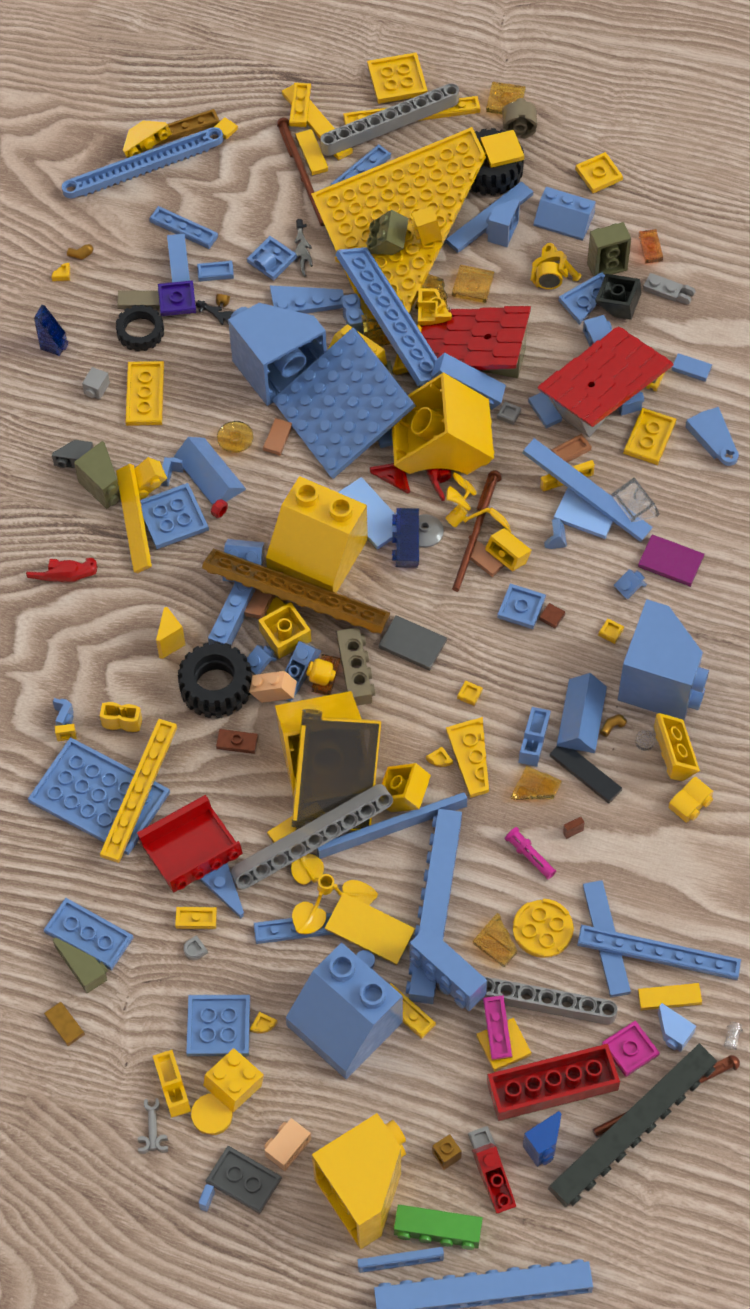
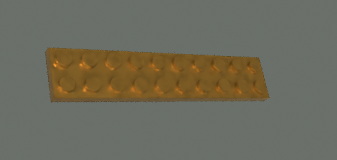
(296, 590)

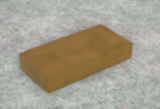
(64, 1023)

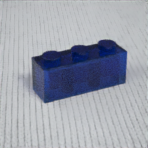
(406, 537)

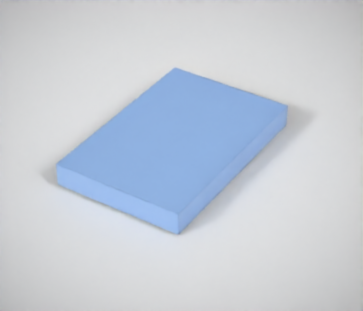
(582, 516)

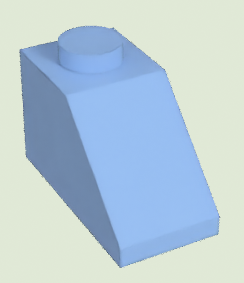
(675, 1028)

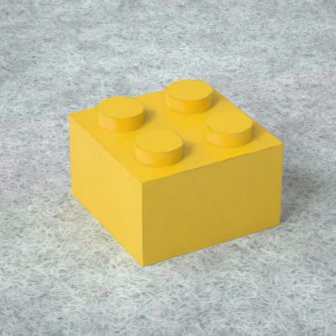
(284, 630)
(406, 785)
(233, 1080)

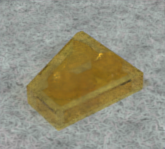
(496, 941)

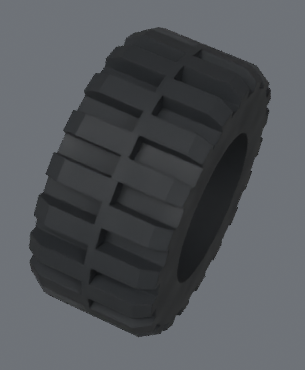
(498, 178)
(214, 658)

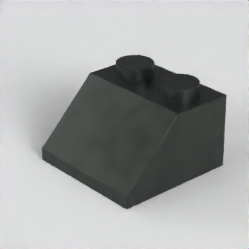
(619, 295)

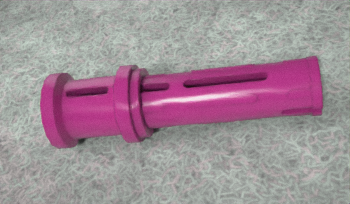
(524, 845)

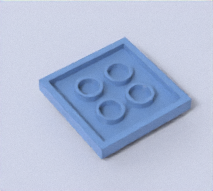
(173, 516)
(218, 1024)

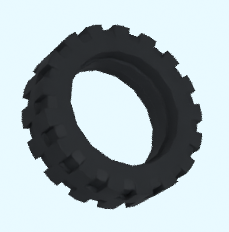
(135, 313)

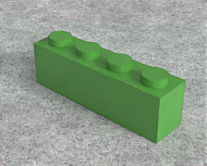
(438, 1226)

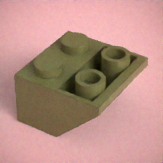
(387, 233)

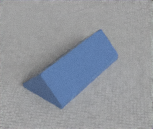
(208, 470)
(582, 713)

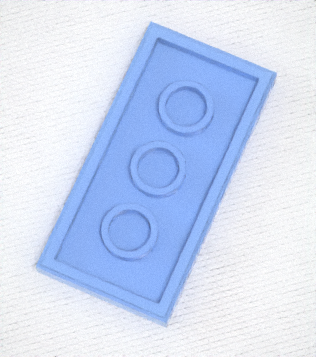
(378, 513)

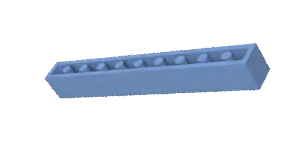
(436, 894)
(487, 1288)

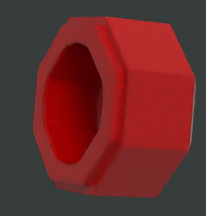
(219, 508)

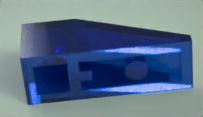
(49, 332)

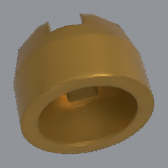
(220, 298)

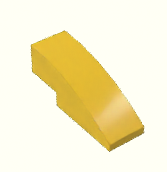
(171, 1083)

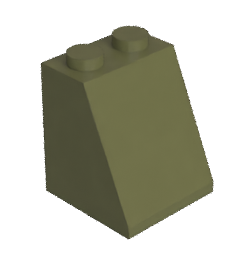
(98, 475)

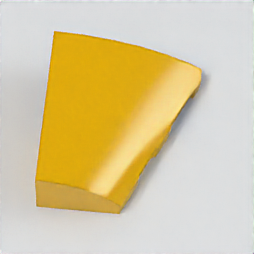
(431, 307)

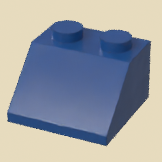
(542, 1140)

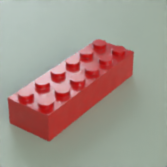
(553, 1082)

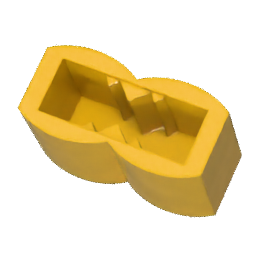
(121, 717)
(691, 799)

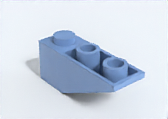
(299, 663)

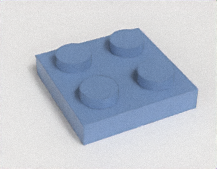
(521, 606)

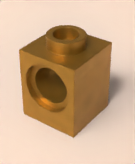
(446, 1151)

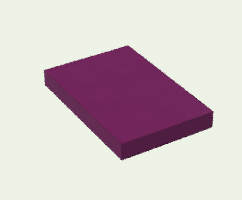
(671, 560)

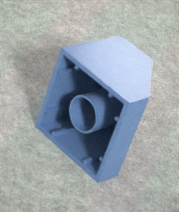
(274, 346)
(662, 665)
(345, 1011)

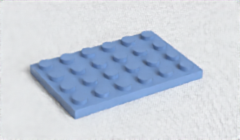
(89, 790)

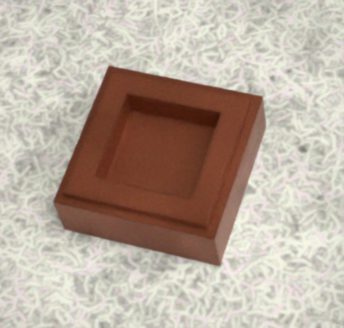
(552, 615)
(573, 827)

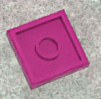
(631, 1048)

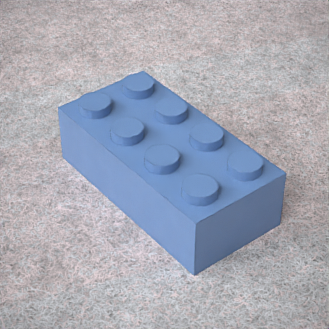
(447, 969)

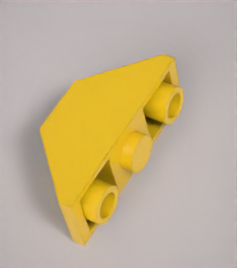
(145, 136)

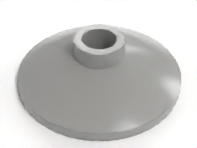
(431, 535)

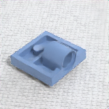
(271, 258)

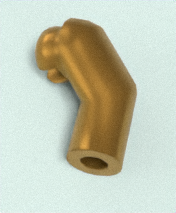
(81, 253)

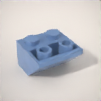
(247, 550)

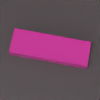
(497, 1027)

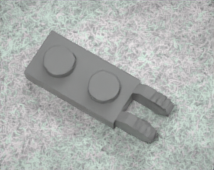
(668, 289)

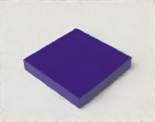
(176, 298)

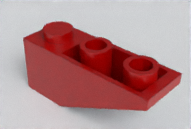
(494, 1177)

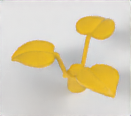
(459, 514)
(308, 917)

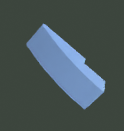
(178, 257)
(534, 736)

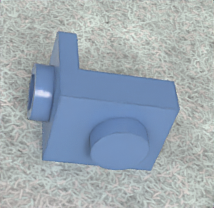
(169, 465)
(630, 583)
(260, 658)
(66, 711)

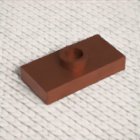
(237, 741)

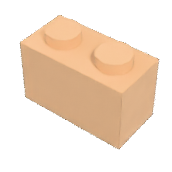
(272, 686)
(287, 1144)

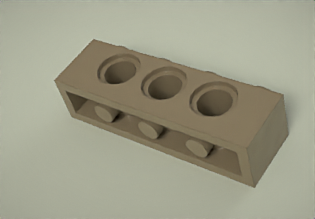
(352, 639)

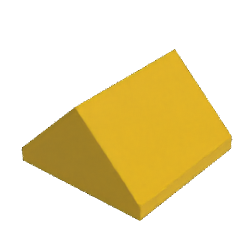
(170, 634)

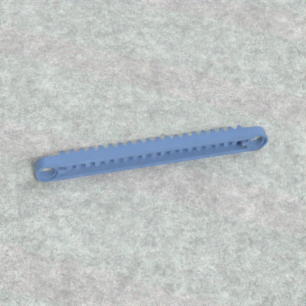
(142, 163)

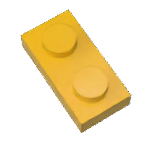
(196, 917)

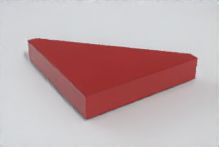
(392, 475)

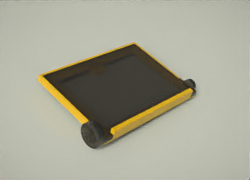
(333, 764)

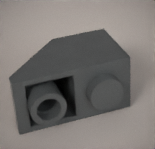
(70, 453)

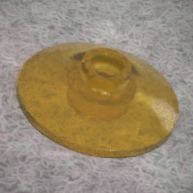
(235, 430)

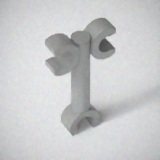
(153, 1142)

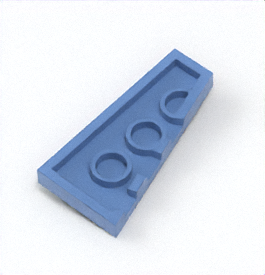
(306, 299)

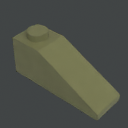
(83, 966)

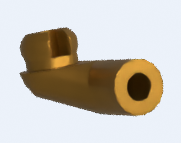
(611, 722)

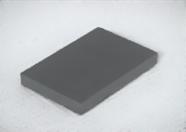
(412, 642)
(243, 1179)

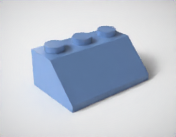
(564, 213)

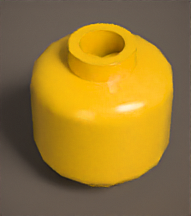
(320, 672)

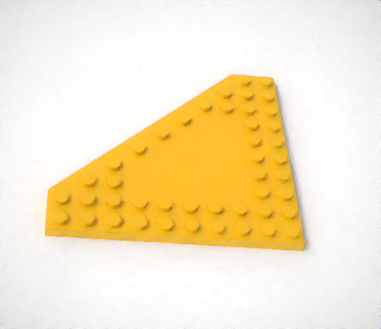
(423, 178)

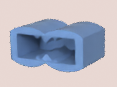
(352, 311)

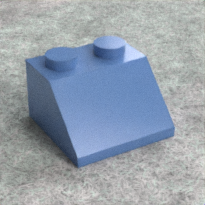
(503, 222)

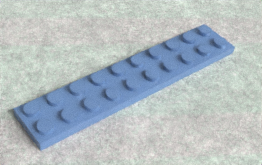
(389, 312)

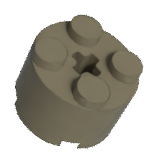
(520, 117)

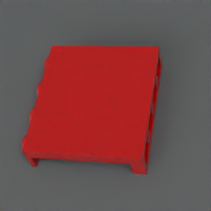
(189, 844)

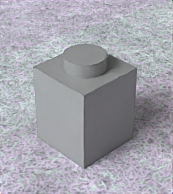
(95, 383)

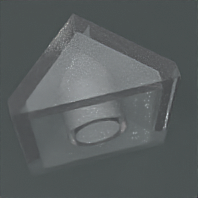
(635, 501)

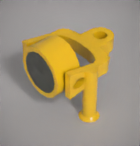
(550, 274)

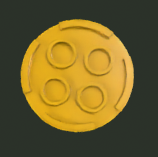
(543, 928)

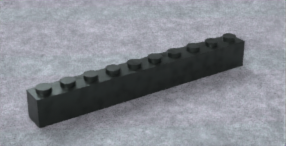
(632, 1125)

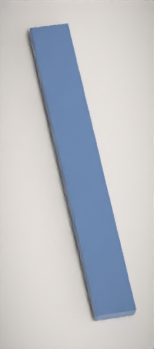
(584, 488)
(391, 825)
(659, 952)

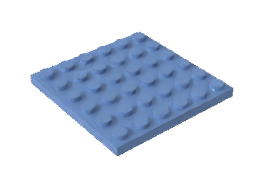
(343, 403)

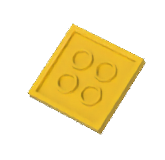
(397, 77)

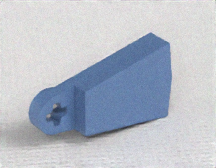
(713, 435)

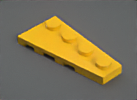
(470, 753)

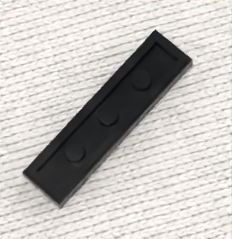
(586, 773)

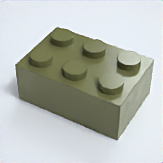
(609, 249)

